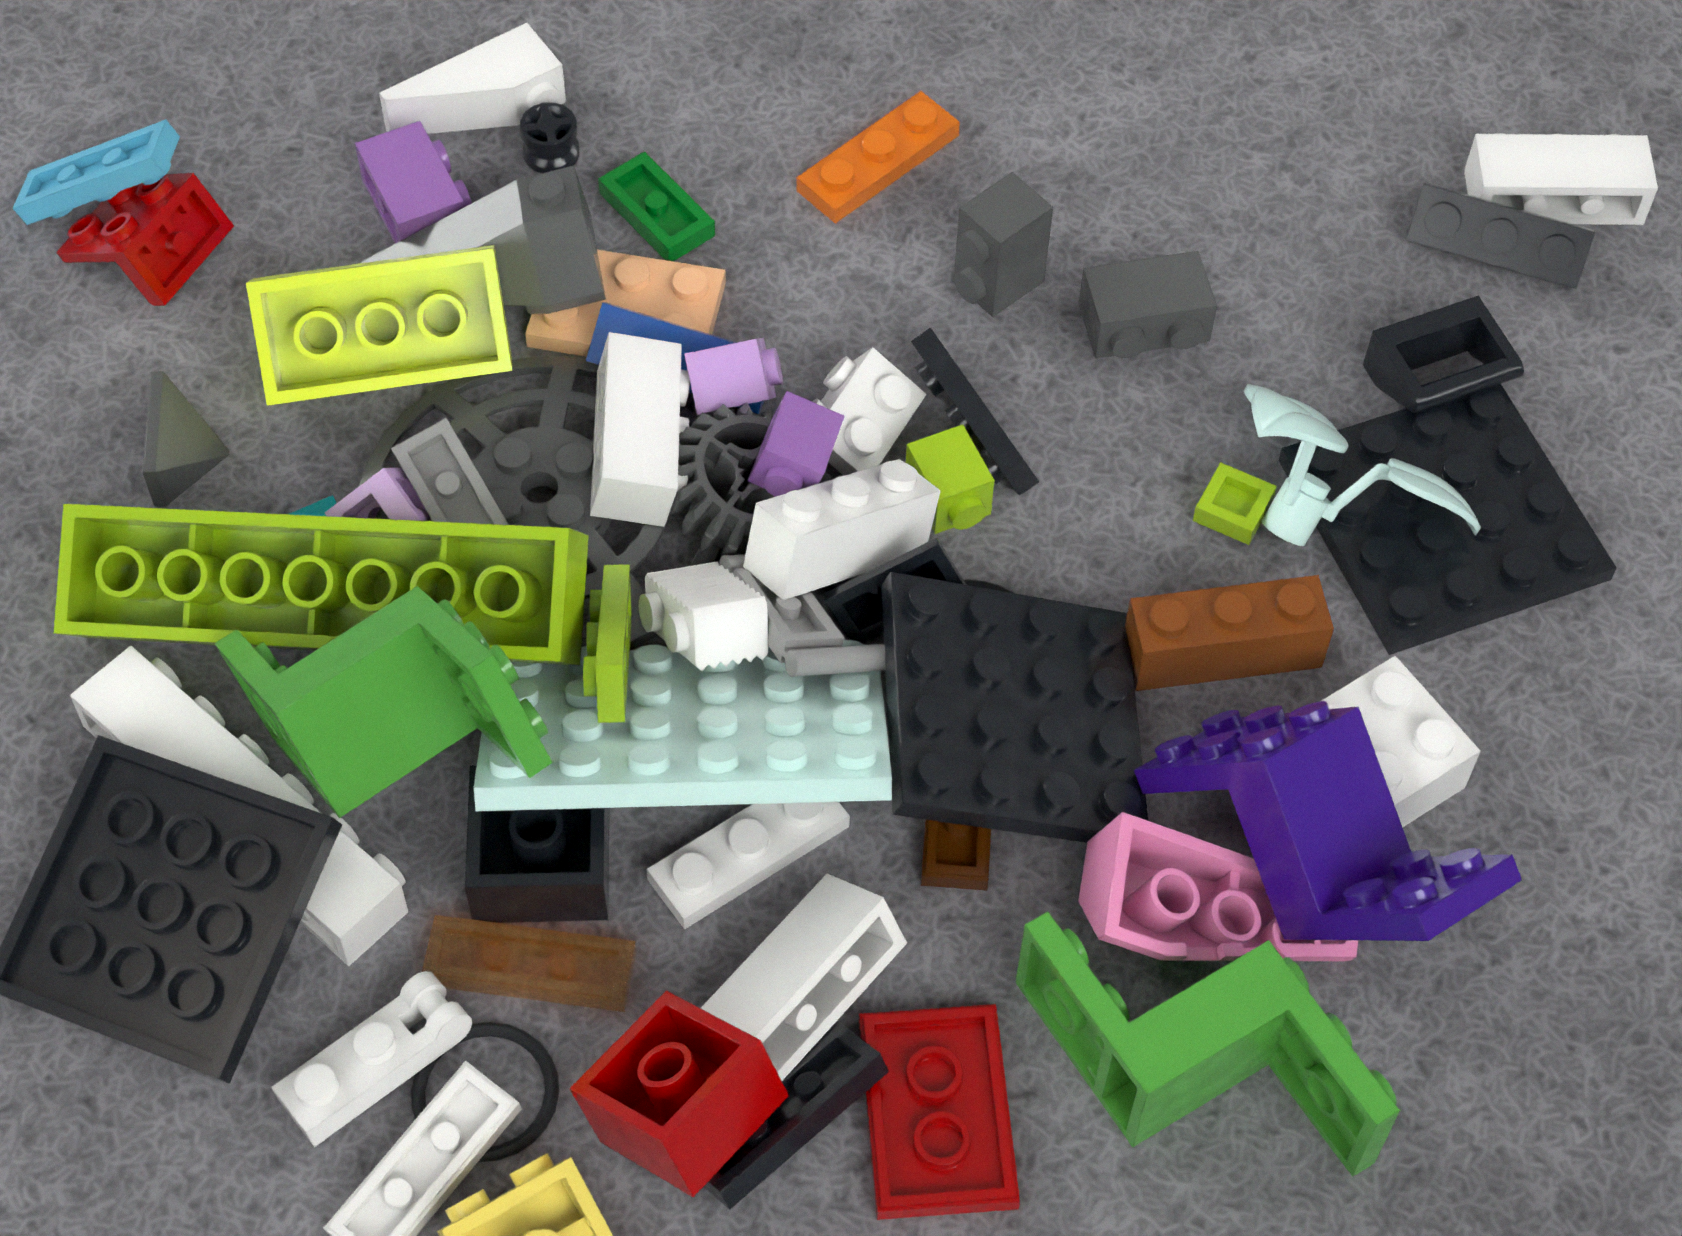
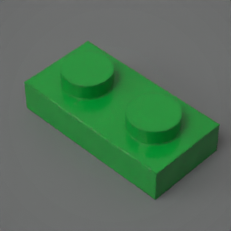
(656, 207)

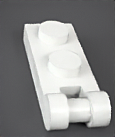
(372, 1058)

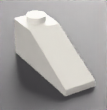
(479, 87)

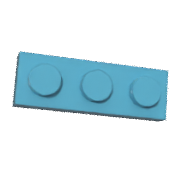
(97, 173)

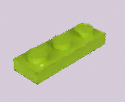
(609, 644)

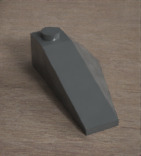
(539, 240)

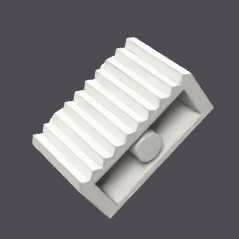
(705, 614)

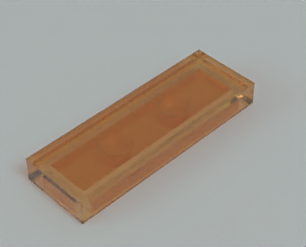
(530, 963)

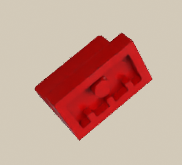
(152, 233)

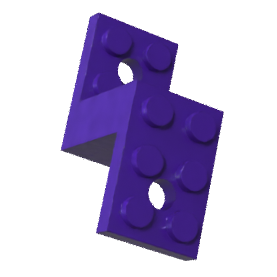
(1326, 826)

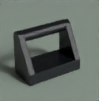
(1434, 337)

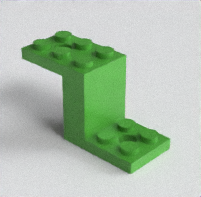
(387, 699)
(1206, 1043)

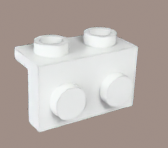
(875, 407)

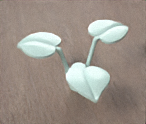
(1304, 496)

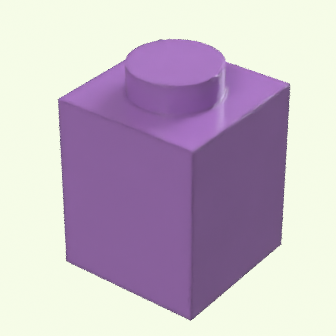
(796, 446)

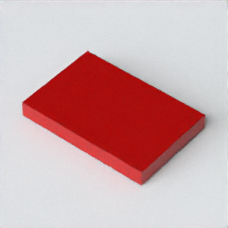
(939, 1113)

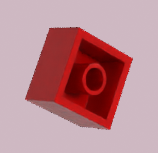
(680, 1092)

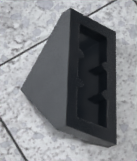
(859, 601)

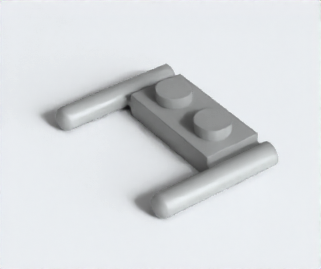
(805, 634)

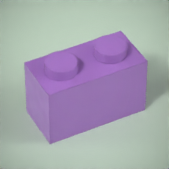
(409, 179)

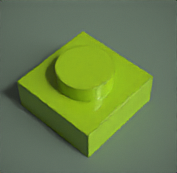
(1234, 503)

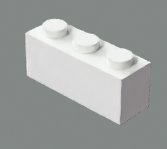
(1565, 175)
(638, 429)
(839, 528)
(809, 970)

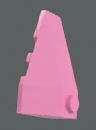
(1183, 898)

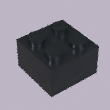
(537, 864)

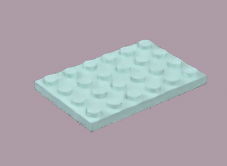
(696, 738)

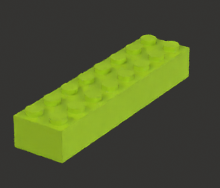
(312, 577)

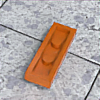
(877, 156)

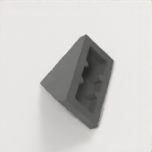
(177, 442)

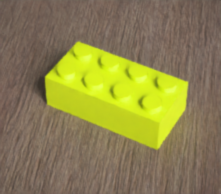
(379, 325)

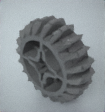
(718, 460)

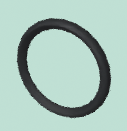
(551, 1084)

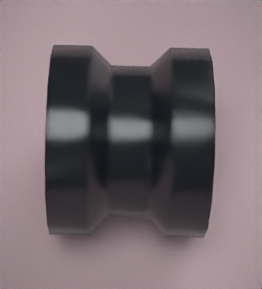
(552, 124)

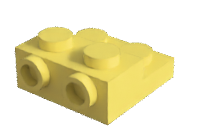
(543, 1203)

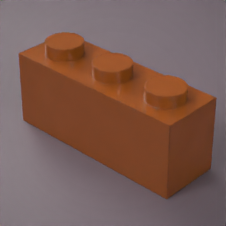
(1228, 632)

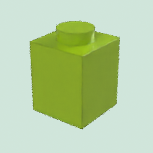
(958, 471)

